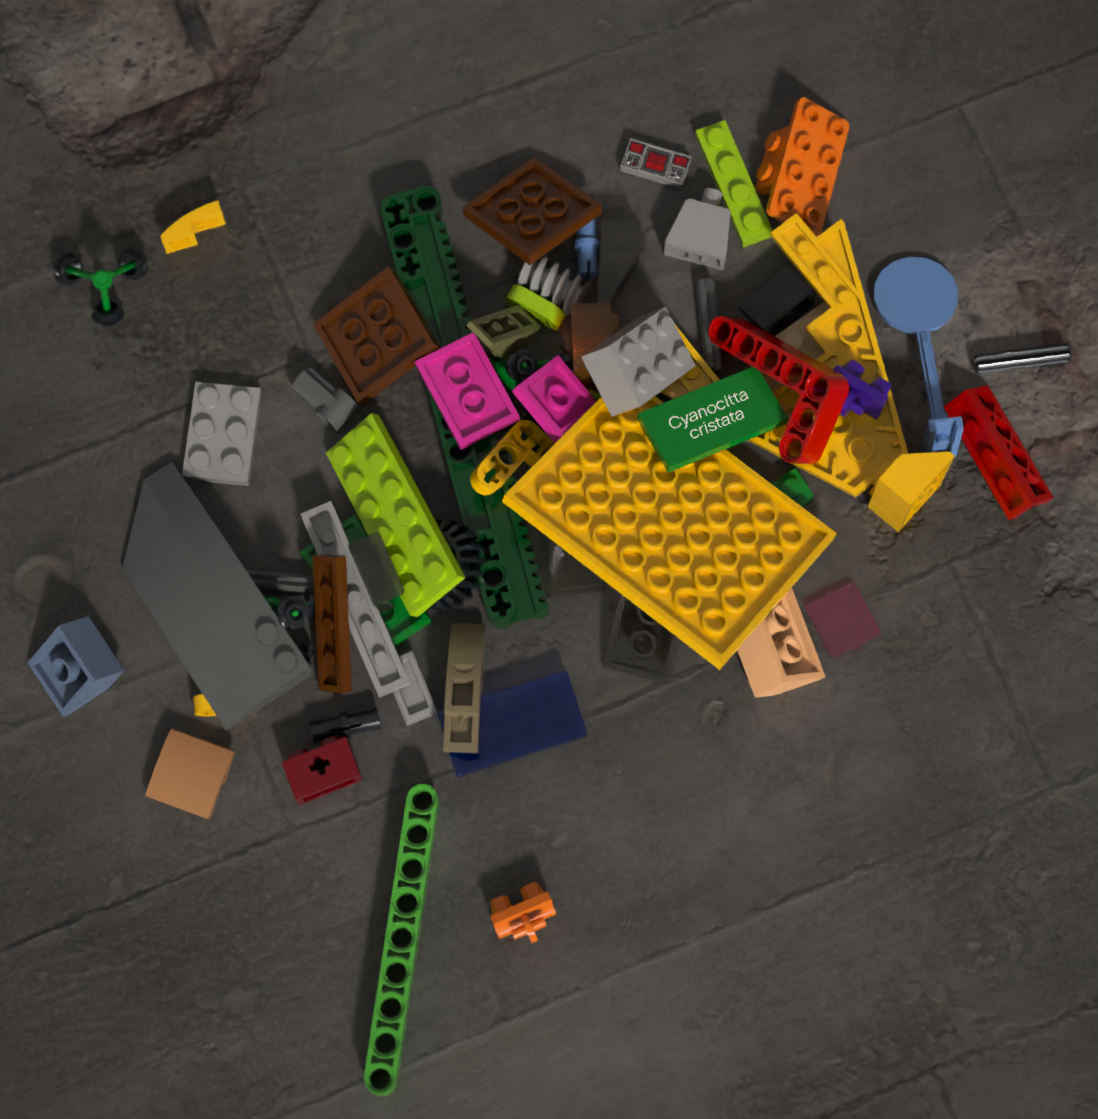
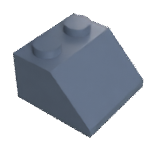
(75, 665)

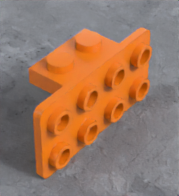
(803, 164)

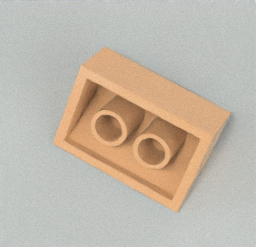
(780, 652)

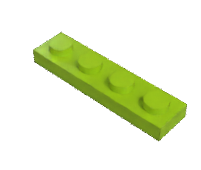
(734, 183)

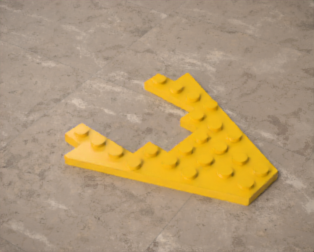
(843, 333)

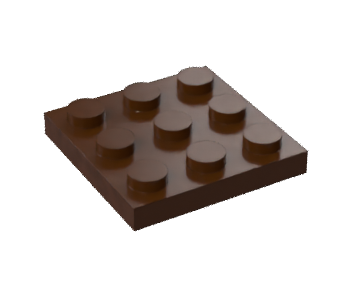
(532, 210)
(375, 335)

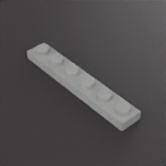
(364, 619)

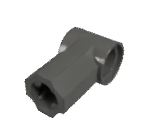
(330, 405)

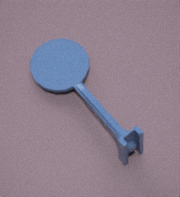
(918, 299)

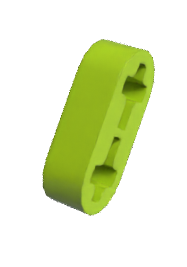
(536, 307)

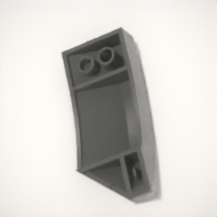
(207, 602)

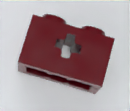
(308, 783)

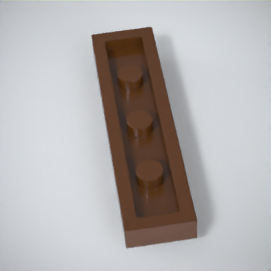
(332, 623)

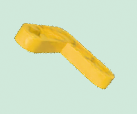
(517, 448)

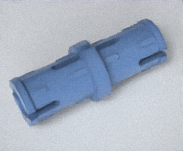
(587, 248)

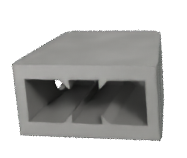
(701, 231)

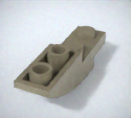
(464, 688)

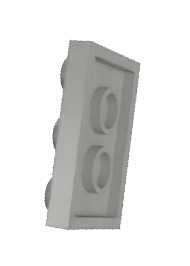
(222, 433)

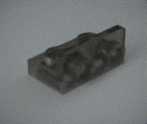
(377, 571)

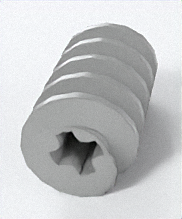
(552, 284)

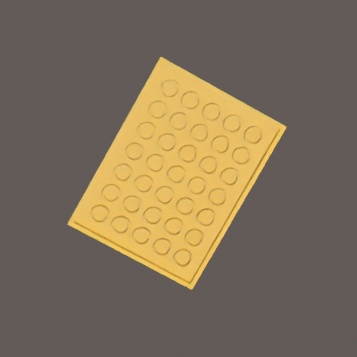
(687, 546)

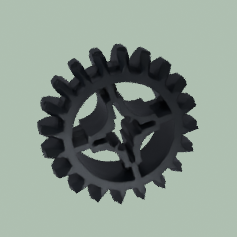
(466, 552)

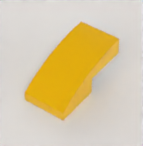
(182, 232)

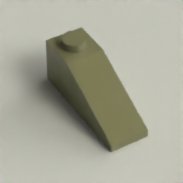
(505, 331)

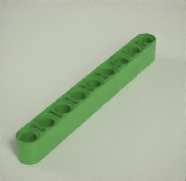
(405, 956)

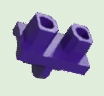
(861, 395)

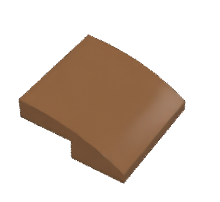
(190, 773)

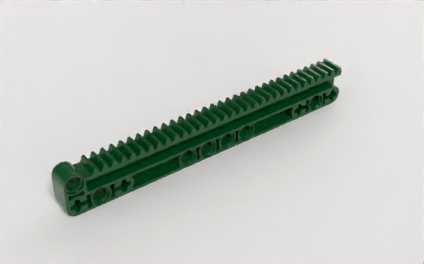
(443, 306)

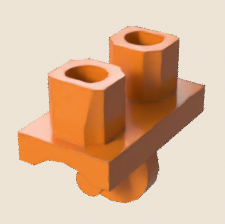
(523, 917)

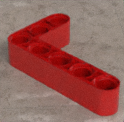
(762, 351)

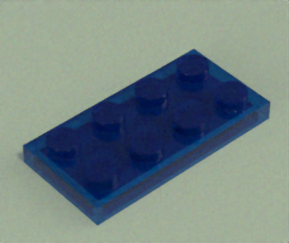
(522, 723)

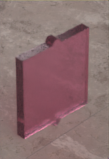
(842, 620)

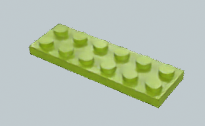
(394, 507)

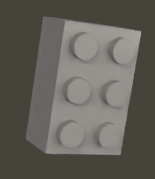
(638, 361)

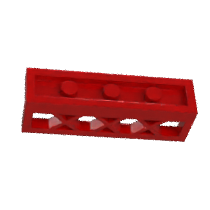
(994, 452)

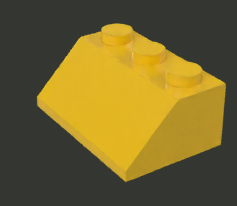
(907, 485)

